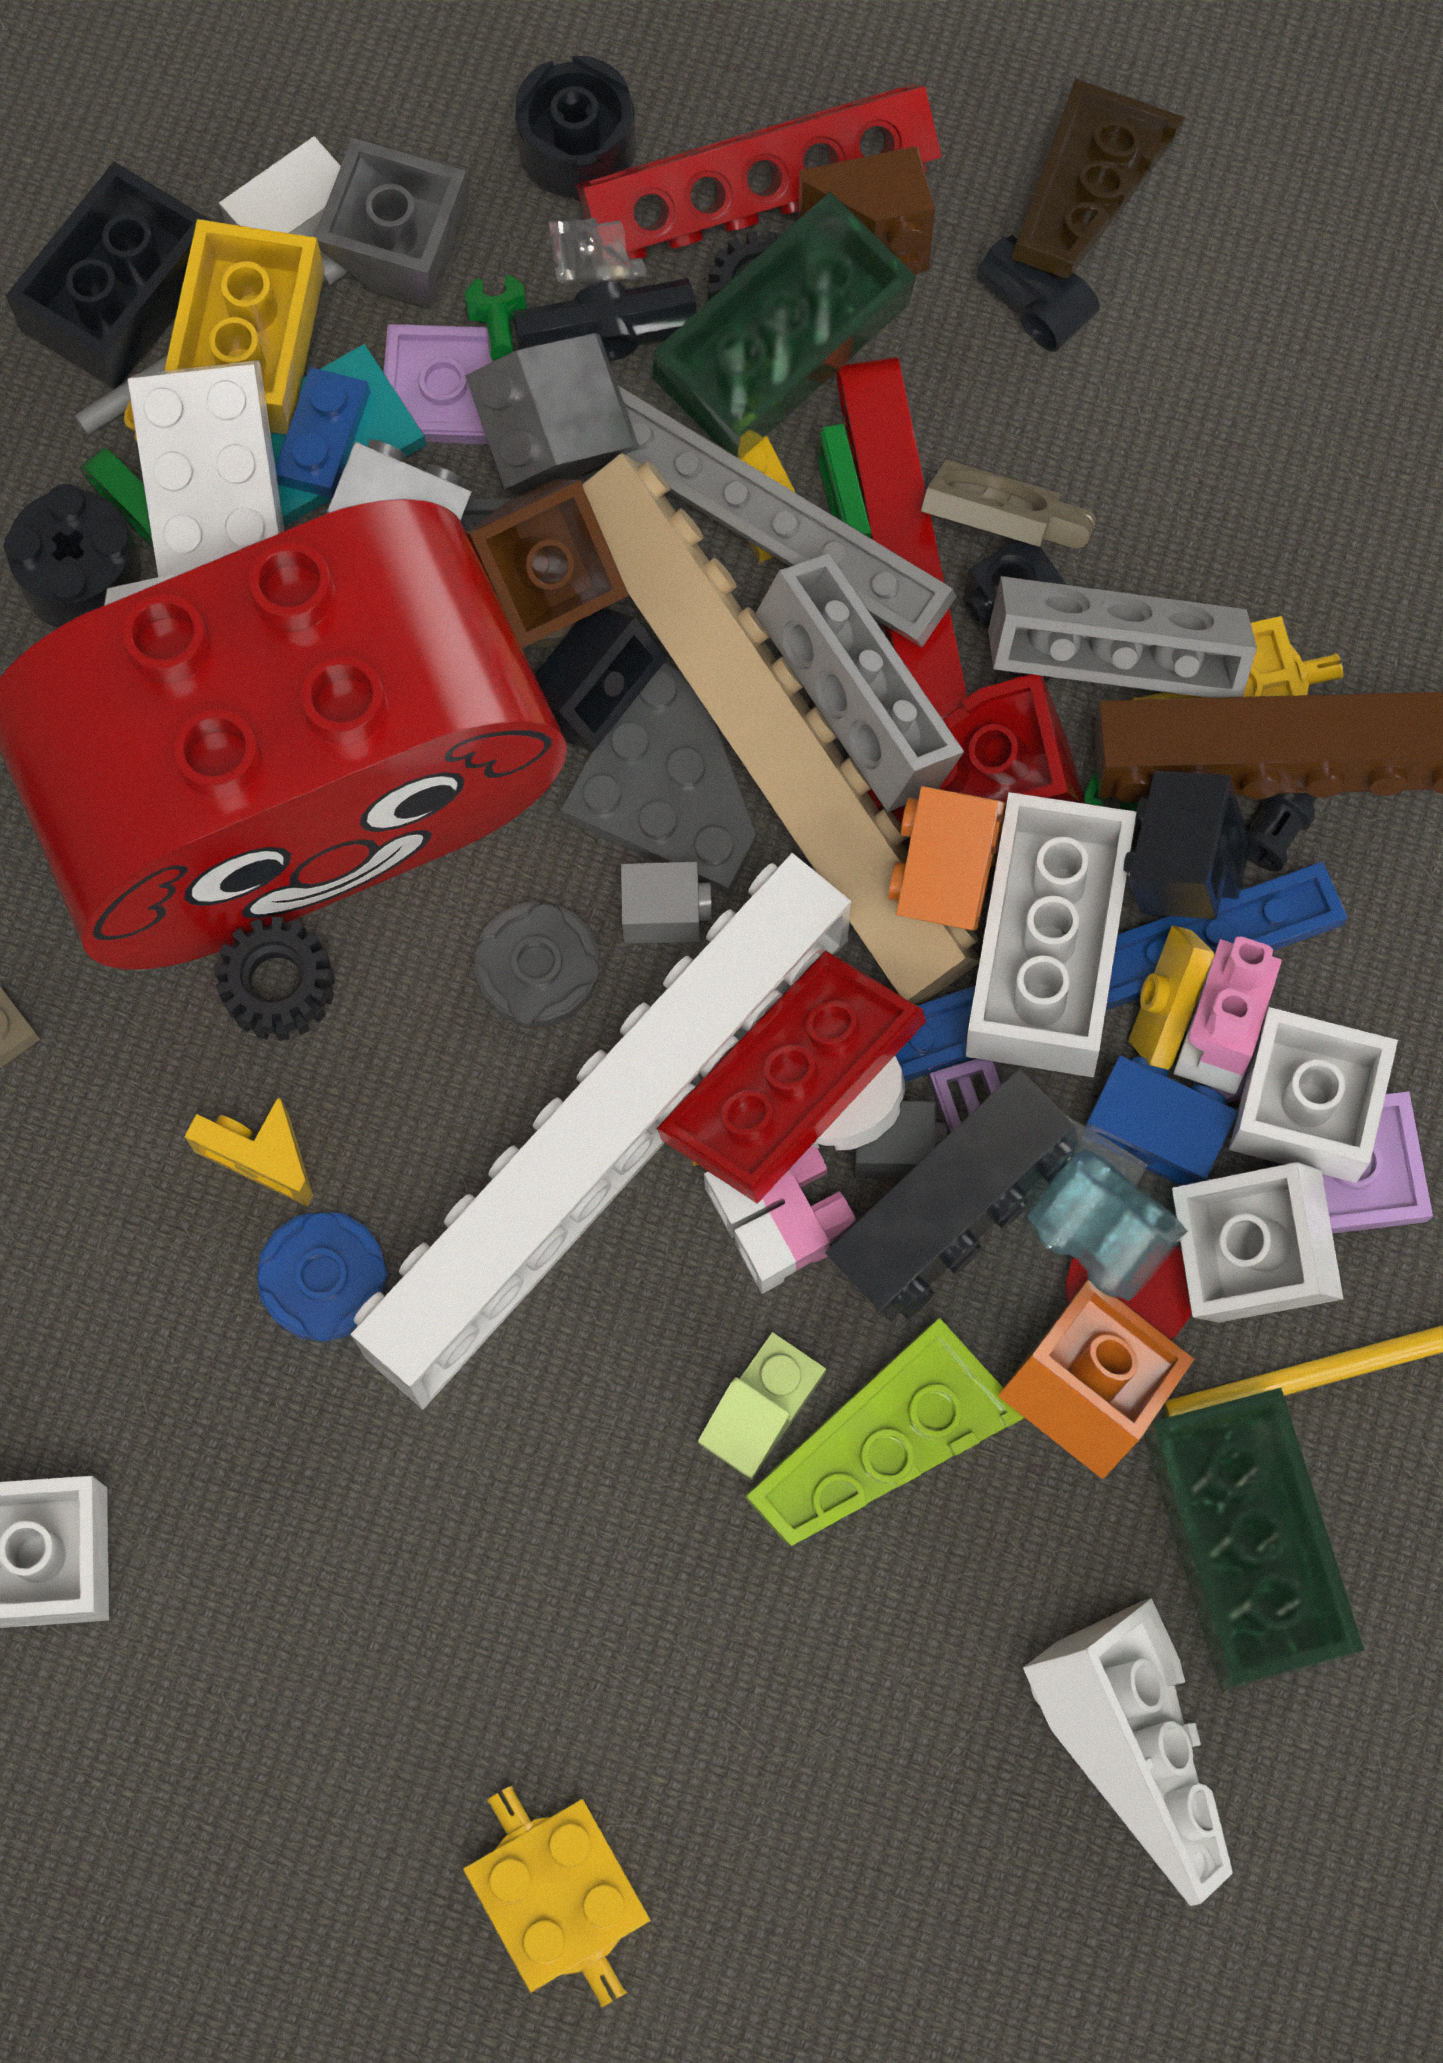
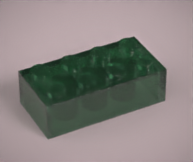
(783, 326)
(1252, 1540)

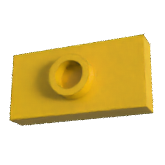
(1170, 997)

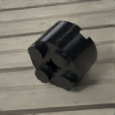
(574, 124)
(69, 553)

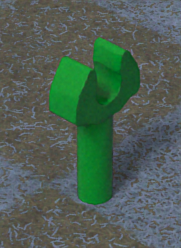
(496, 313)

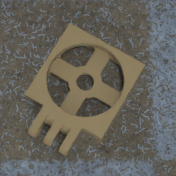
(1006, 507)

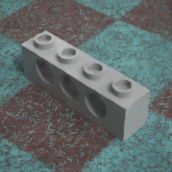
(1121, 639)
(858, 681)

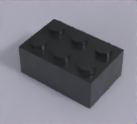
(108, 276)

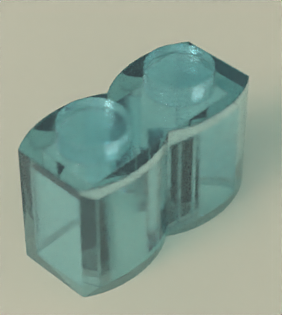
(1106, 1225)

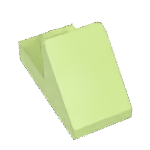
(761, 1405)

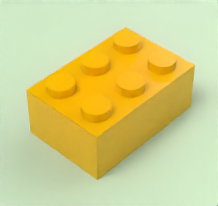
(250, 300)

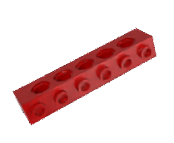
(899, 113)

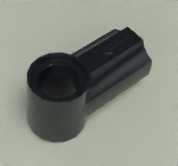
(1048, 304)

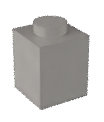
(663, 902)

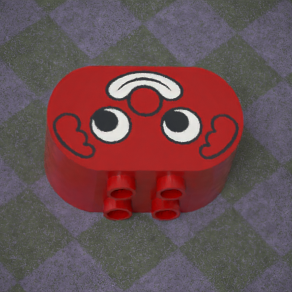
(274, 732)

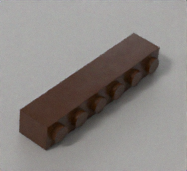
(1274, 743)

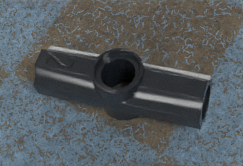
(616, 314)

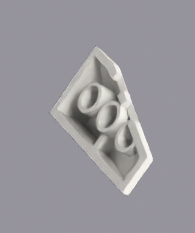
(1121, 1721)

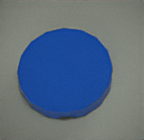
(320, 1275)

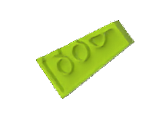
(897, 1426)

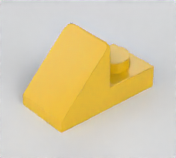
(268, 1160)

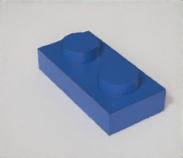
(322, 432)

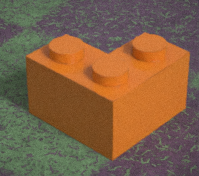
(947, 858)

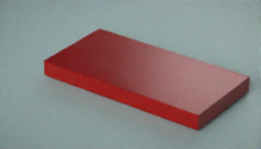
(791, 1076)

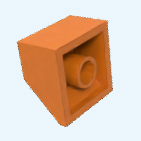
(1096, 1379)

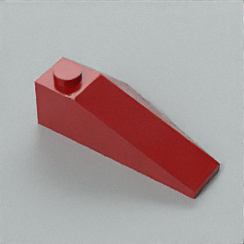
(1009, 745)

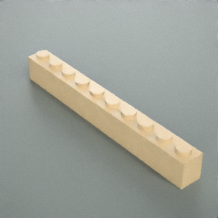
(769, 723)

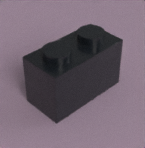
(598, 674)

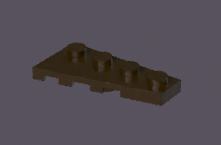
(1091, 172)

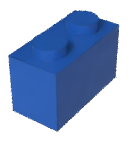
(1162, 1121)

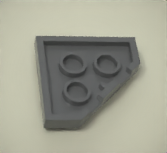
(666, 785)

